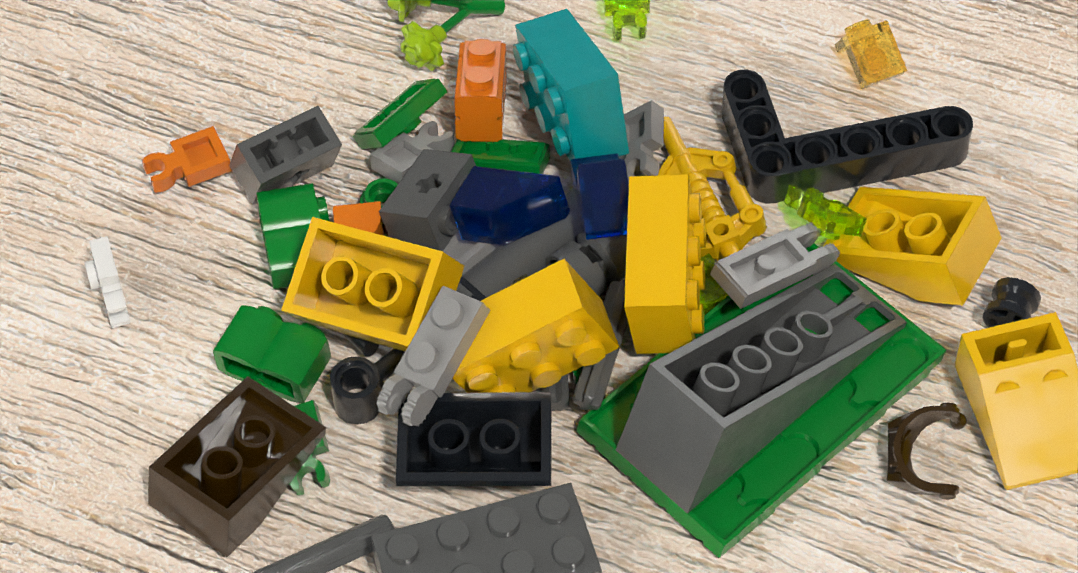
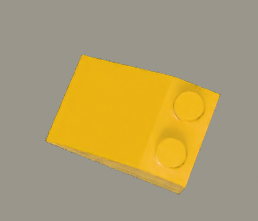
(921, 242)

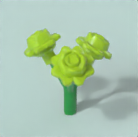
(423, 45)

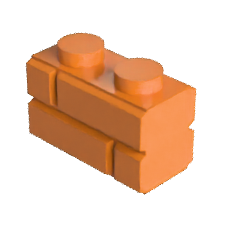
(480, 91)

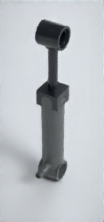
(484, 279)

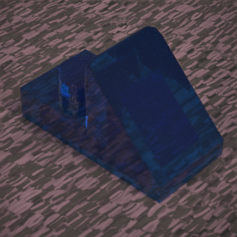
(601, 194)

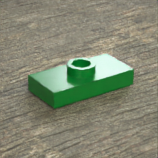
(400, 114)
(507, 154)

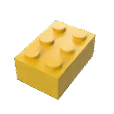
(664, 263)
(367, 283)
(537, 333)

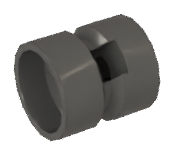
(595, 260)

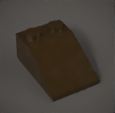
(233, 465)

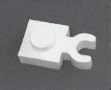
(104, 275)

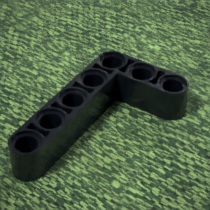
(839, 155)

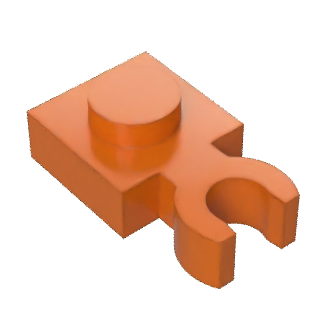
(192, 157)

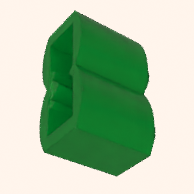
(284, 225)
(273, 352)

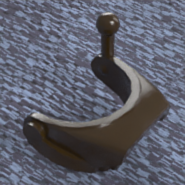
(902, 435)

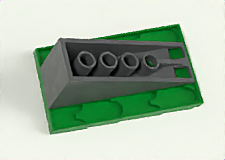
(760, 401)

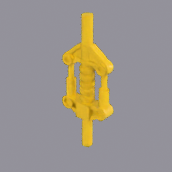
(723, 233)

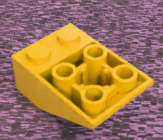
(1024, 397)

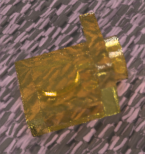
(872, 52)

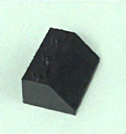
(478, 441)

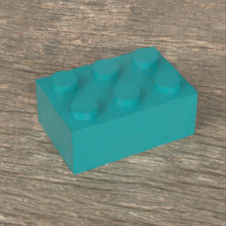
(570, 87)

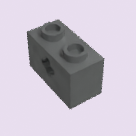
(285, 153)
(421, 201)

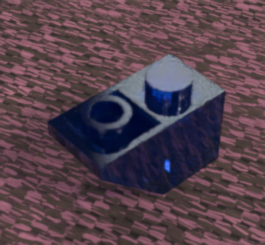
(507, 205)

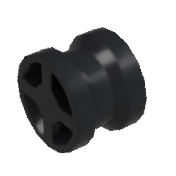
(1011, 302)

